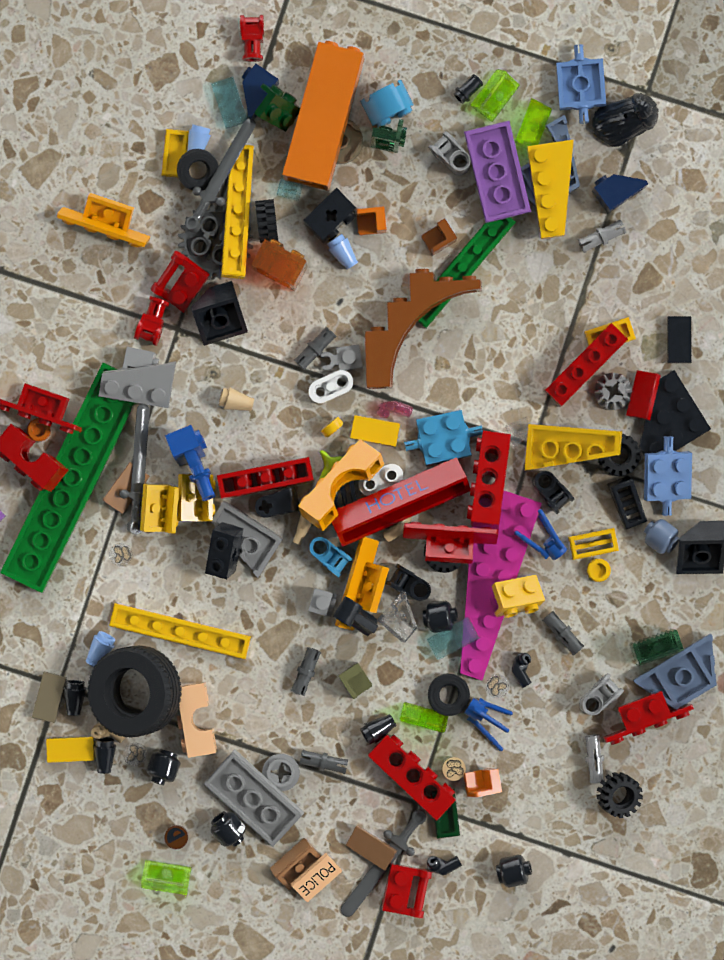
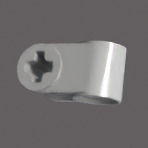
(447, 151)
(601, 695)

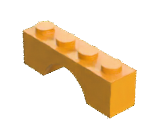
(359, 463)

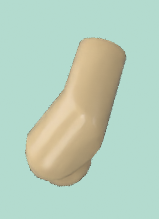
(395, 530)
(98, 731)

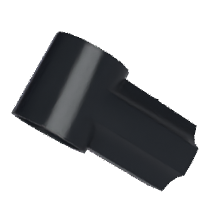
(353, 615)

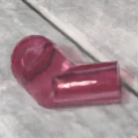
(394, 406)

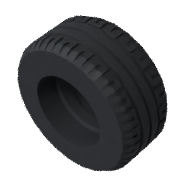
(106, 697)

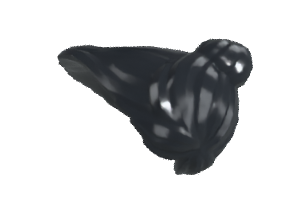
(625, 119)

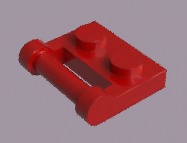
(186, 286)
(399, 887)

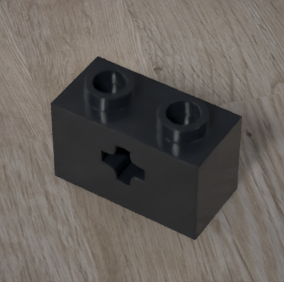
(333, 203)
(224, 550)

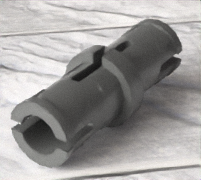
(315, 348)
(563, 633)
(306, 671)
(323, 761)

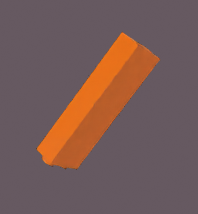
(323, 115)

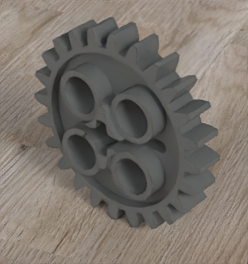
(191, 239)

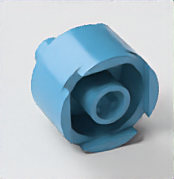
(387, 103)

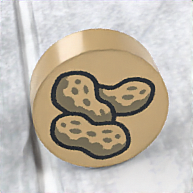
(453, 768)

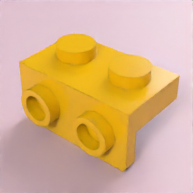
(191, 504)
(159, 508)
(518, 596)

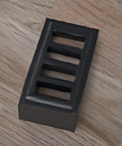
(621, 483)

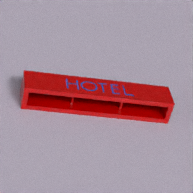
(400, 501)

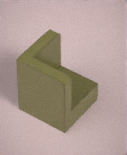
(355, 680)

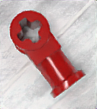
(252, 34)
(151, 322)

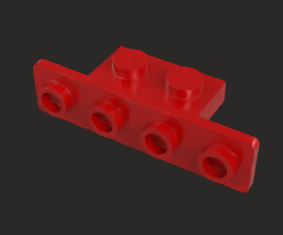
(41, 404)
(450, 542)
(645, 713)

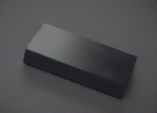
(679, 340)

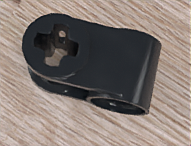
(553, 491)
(281, 501)
(407, 582)

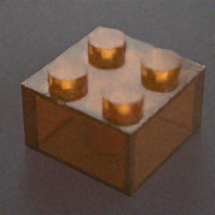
(279, 264)

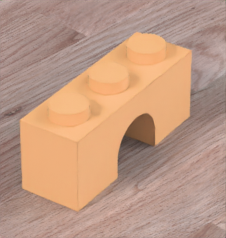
(197, 740)

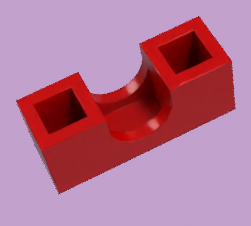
(44, 472)

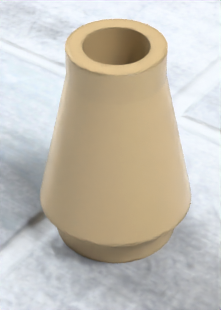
(234, 400)

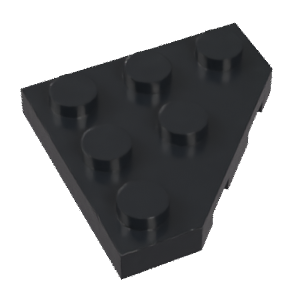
(672, 415)

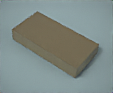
(49, 697)

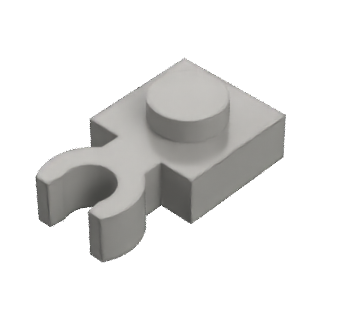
(346, 357)

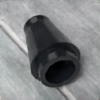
(74, 696)
(377, 729)
(104, 754)

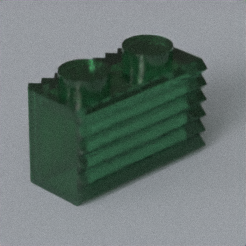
(656, 647)

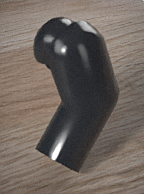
(519, 669)
(441, 866)

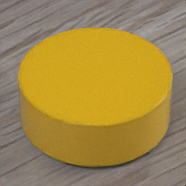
(332, 427)
(598, 570)

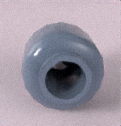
(661, 536)

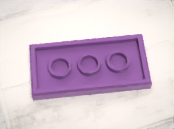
(497, 171)

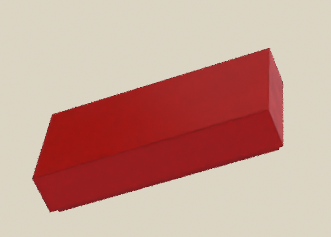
(643, 395)

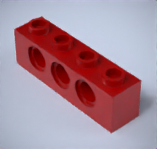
(585, 365)
(489, 443)
(265, 478)
(434, 806)

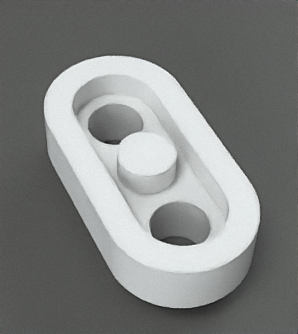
(330, 385)
(381, 480)

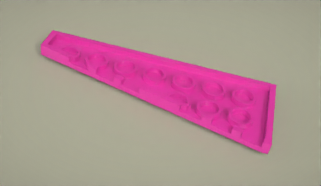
(493, 565)

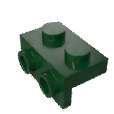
(278, 107)

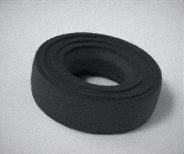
(188, 159)
(434, 694)

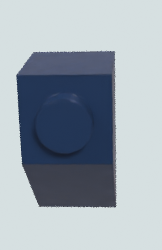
(252, 82)
(616, 190)

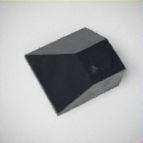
(219, 314)
(702, 549)

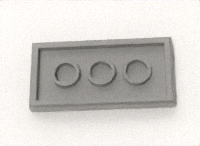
(253, 798)

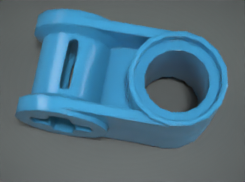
(331, 556)

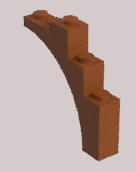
(425, 294)

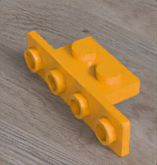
(107, 218)
(365, 578)

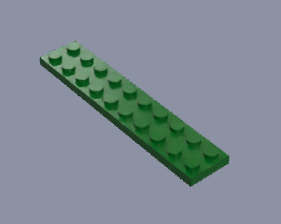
(58, 512)

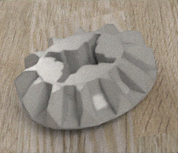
(616, 401)
(289, 764)

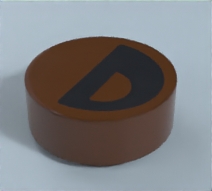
(176, 837)

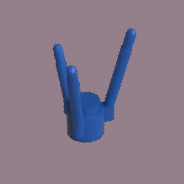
(553, 545)
(477, 711)

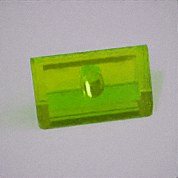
(495, 94)
(533, 124)
(423, 717)
(166, 877)

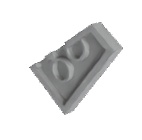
(140, 385)
(257, 540)

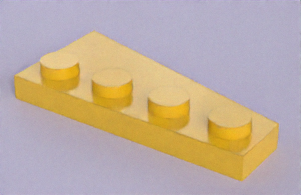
(550, 181)
(566, 445)

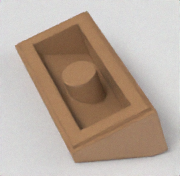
(123, 482)
(371, 847)
(295, 862)

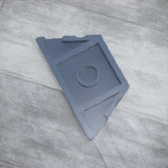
(683, 674)

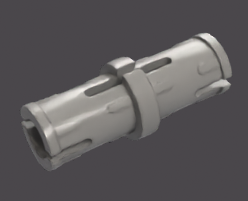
(602, 236)
(593, 742)

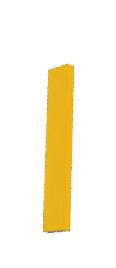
(237, 216)
(180, 631)

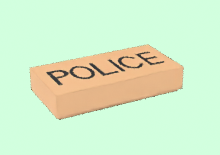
(316, 877)

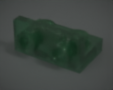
(388, 140)

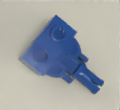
(188, 448)

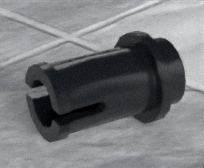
(468, 89)

